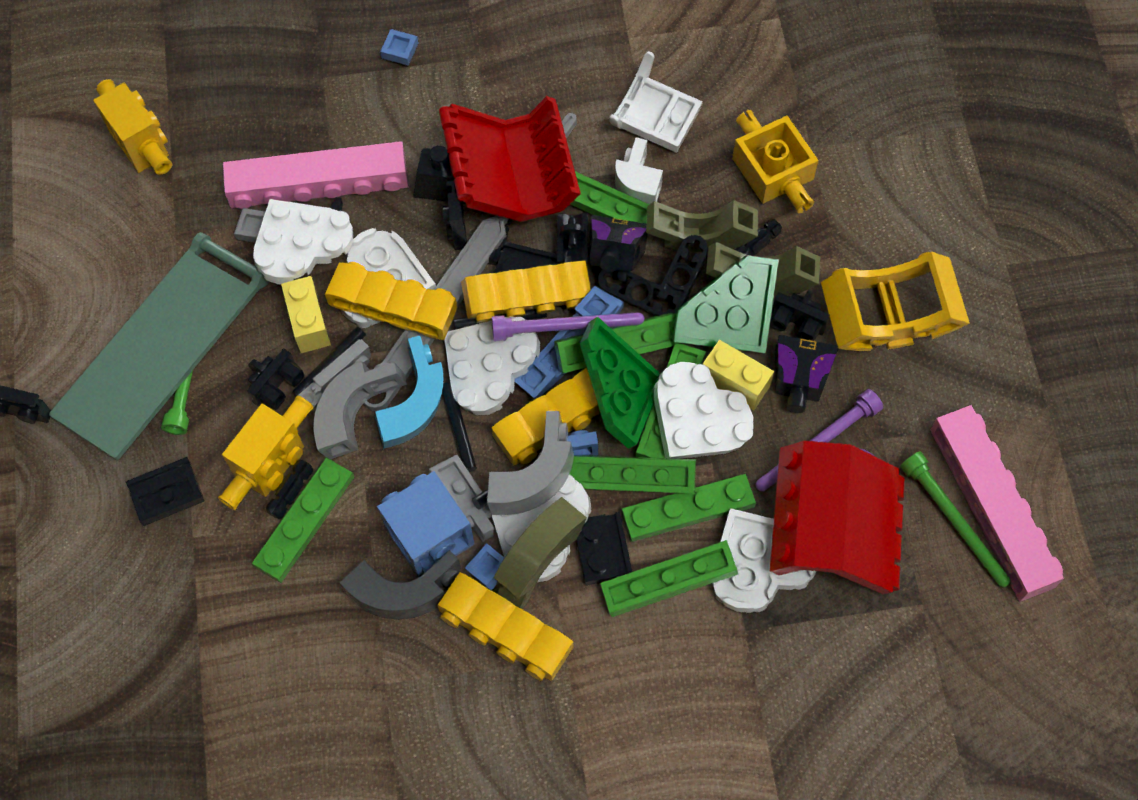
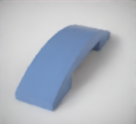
(545, 369)

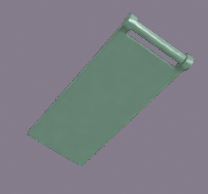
(157, 348)

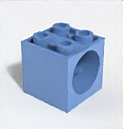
(425, 522)

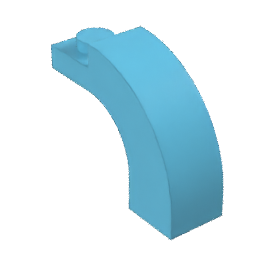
(413, 416)

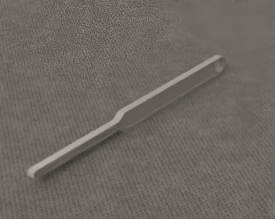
(468, 263)

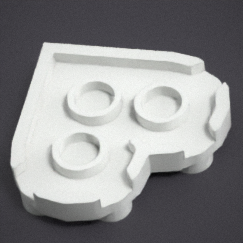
(298, 238)
(387, 253)
(485, 370)
(697, 416)
(512, 526)
(751, 545)

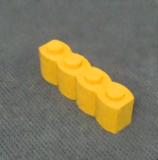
(525, 289)
(391, 300)
(524, 431)
(504, 625)

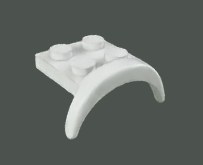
(656, 110)

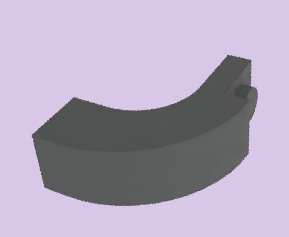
(399, 599)

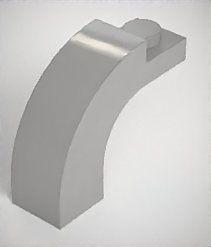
(343, 399)
(539, 482)

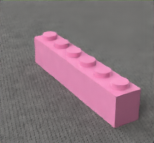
(315, 175)
(996, 503)

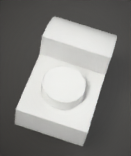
(634, 178)

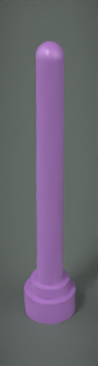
(505, 327)
(866, 405)

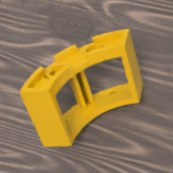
(846, 316)

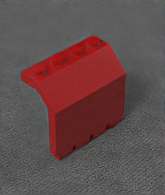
(513, 164)
(838, 514)

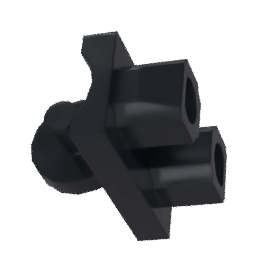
(572, 238)
(801, 312)
(269, 376)

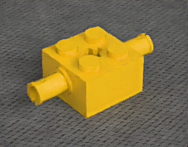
(133, 126)
(775, 160)
(264, 451)

